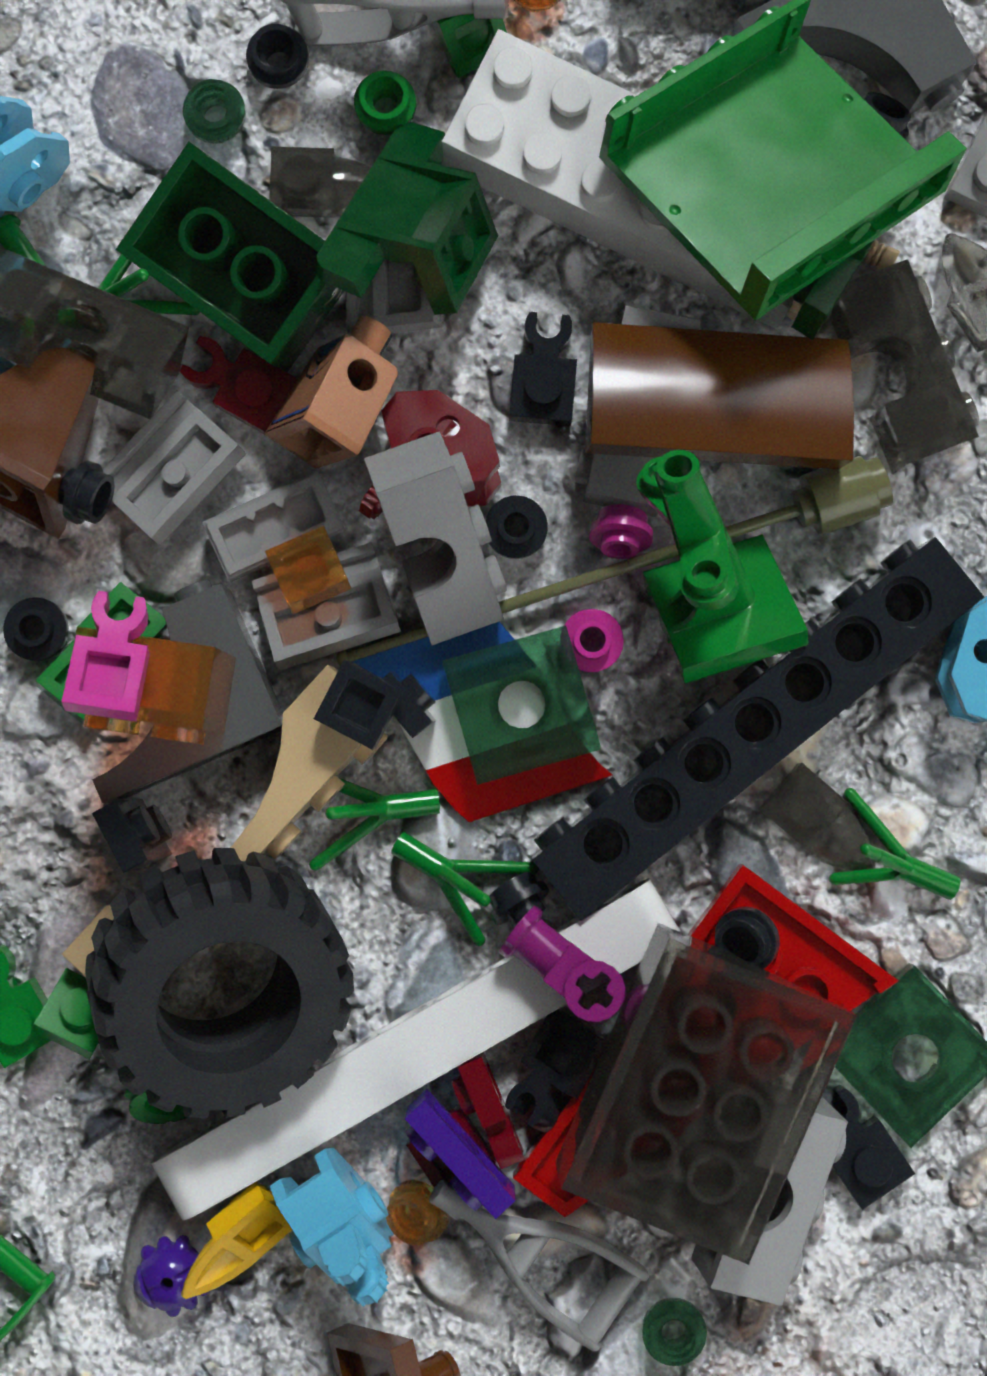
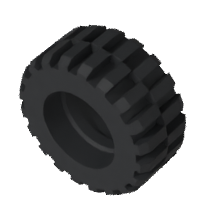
(237, 1056)

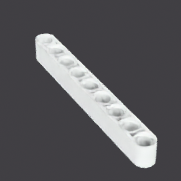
(399, 1058)

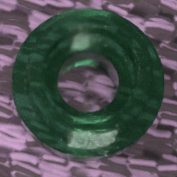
(207, 95)
(679, 1350)

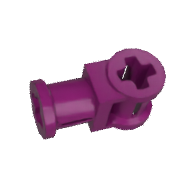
(562, 965)

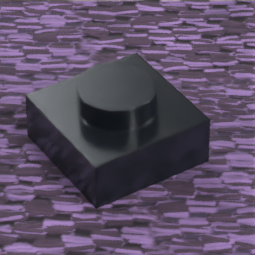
(359, 704)
(414, 705)

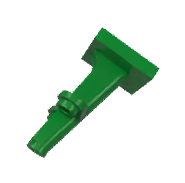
(722, 597)

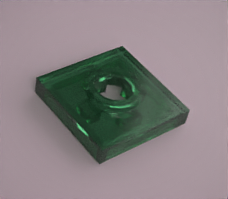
(503, 749)
(867, 1064)

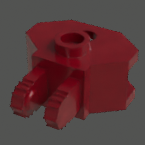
(425, 412)

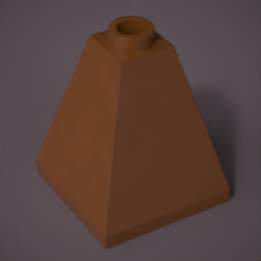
(44, 433)

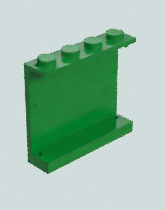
(769, 161)

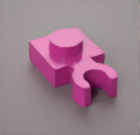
(109, 670)

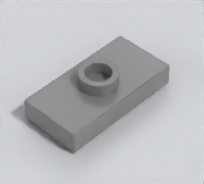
(269, 520)

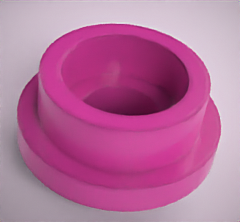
(621, 531)
(611, 633)

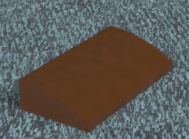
(720, 396)

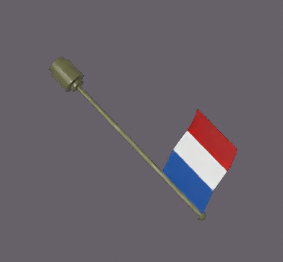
(826, 500)

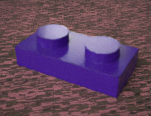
(476, 1175)

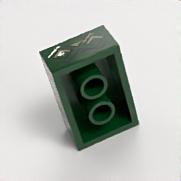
(232, 257)

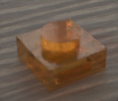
(308, 570)

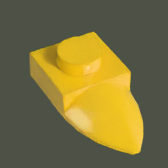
(239, 1239)

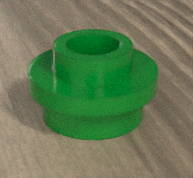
(384, 85)

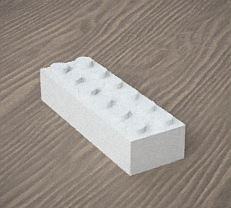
(536, 139)

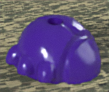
(165, 1261)

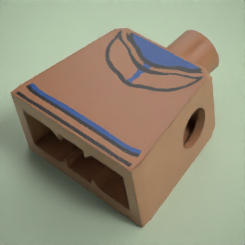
(337, 397)

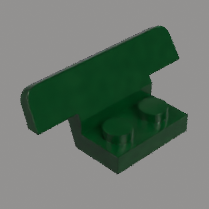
(414, 214)

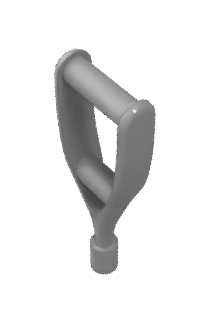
(381, 24)
(528, 1247)

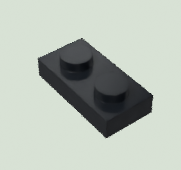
(134, 833)

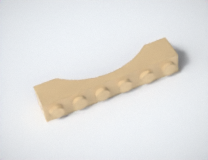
(303, 776)

